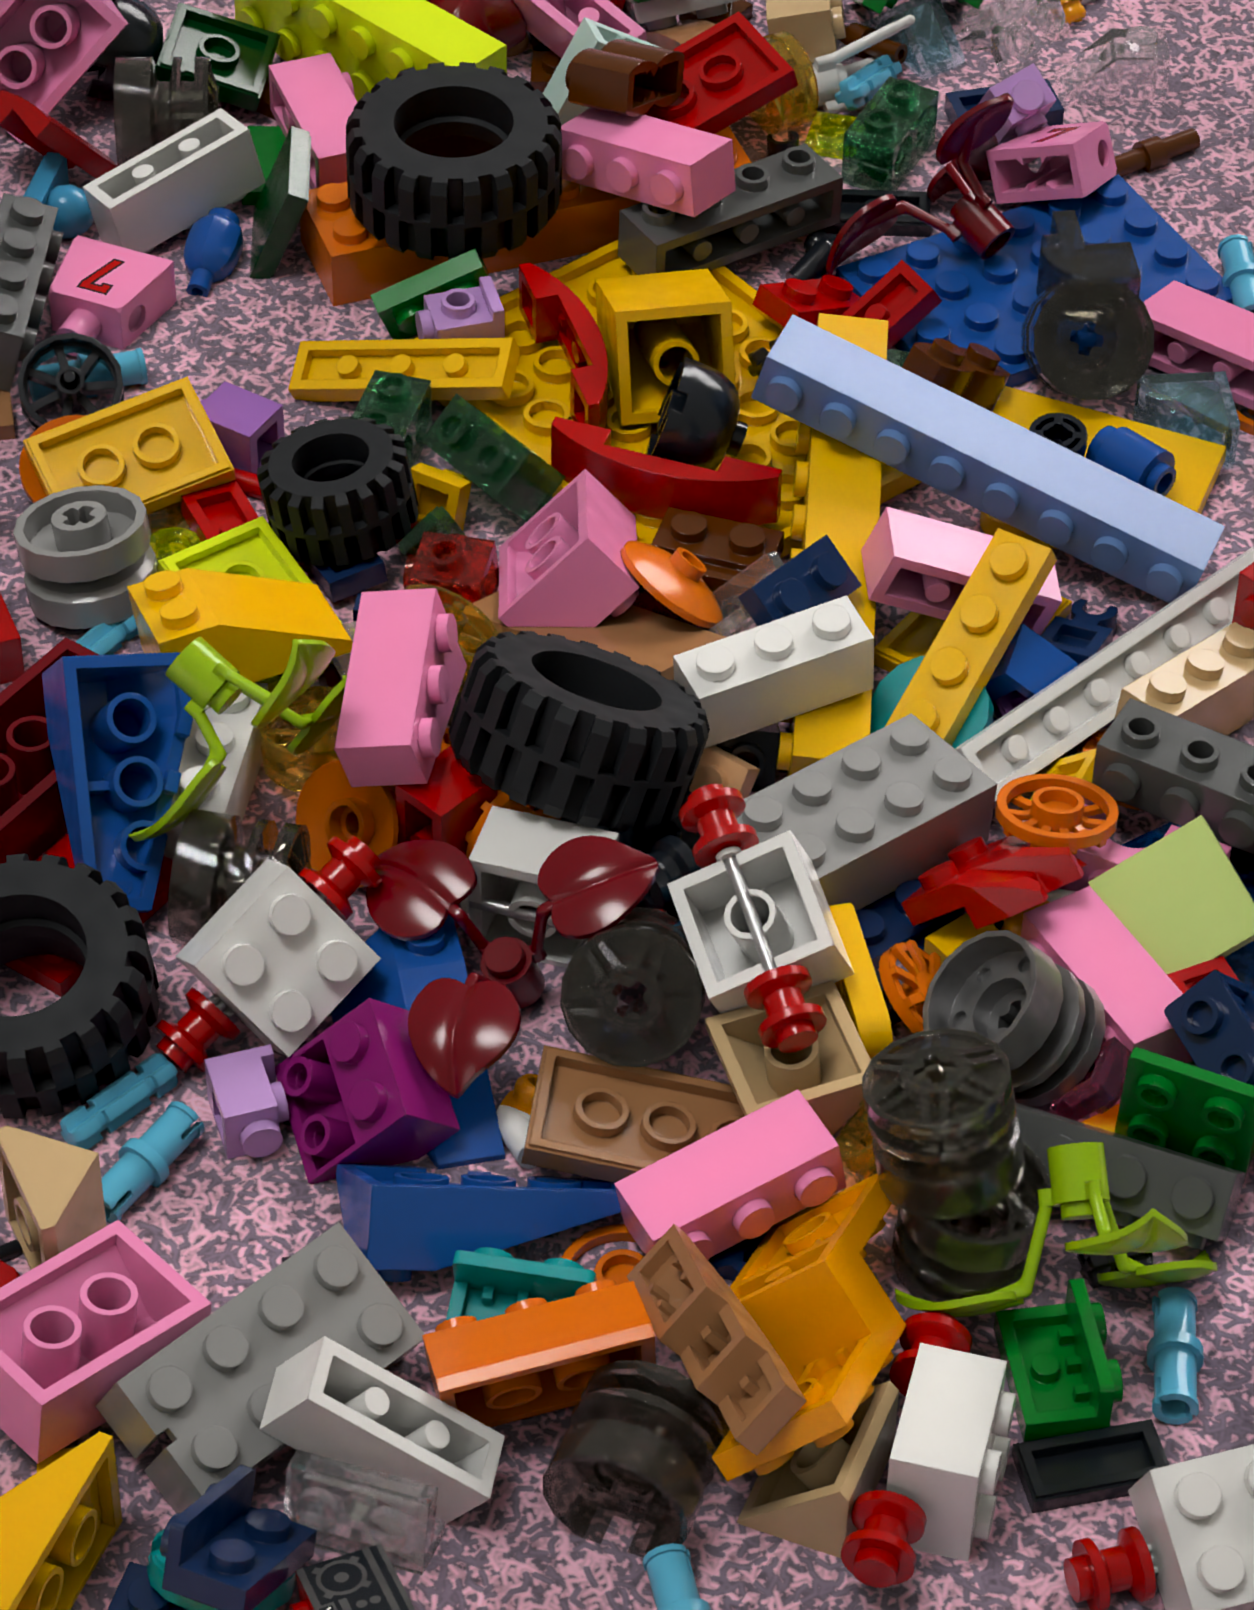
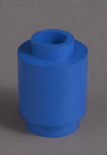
(1134, 458)

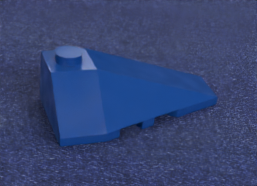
(116, 760)
(397, 981)
(419, 1219)

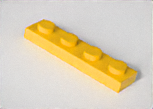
(456, 365)
(976, 633)

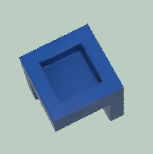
(1028, 665)

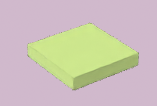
(1181, 898)

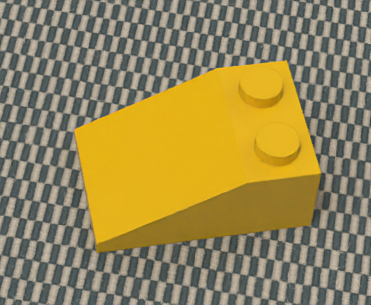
(238, 615)
(58, 1527)

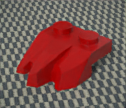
(992, 880)

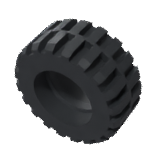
(454, 160)
(578, 731)
(104, 1016)

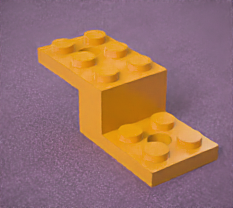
(821, 1317)

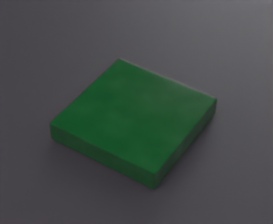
(236, 50)
(280, 204)

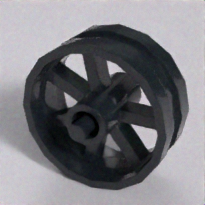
(70, 381)

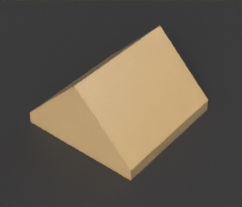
(824, 1072)
(49, 1193)
(816, 1488)

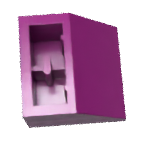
(363, 1095)

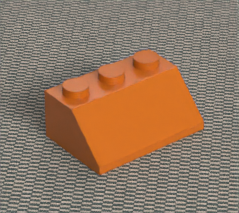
(536, 1351)

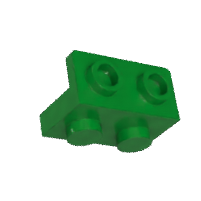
(400, 301)
(1059, 1365)

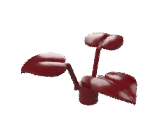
(973, 214)
(471, 1025)

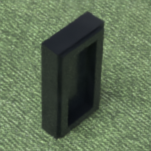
(1087, 1464)

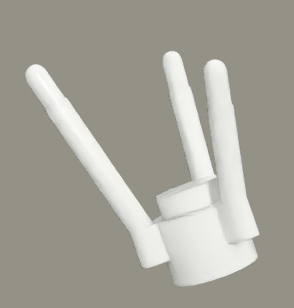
(831, 72)

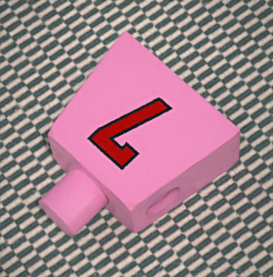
(1072, 157)
(109, 292)

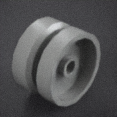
(83, 554)

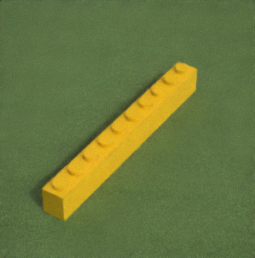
(844, 502)

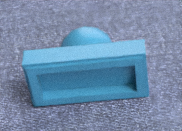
(52, 187)

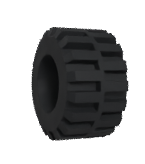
(338, 490)

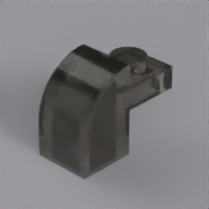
(1066, 256)

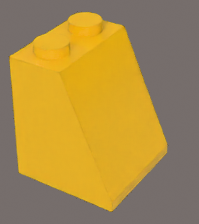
(652, 326)

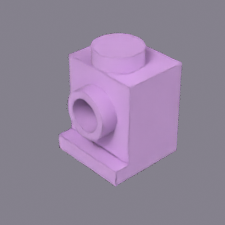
(1031, 102)
(462, 313)
(247, 1101)

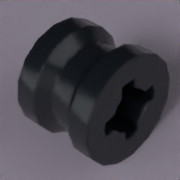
(675, 862)

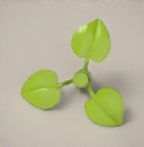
(217, 684)
(1082, 1193)

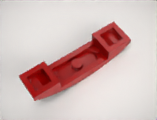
(558, 314)
(652, 484)

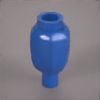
(212, 249)

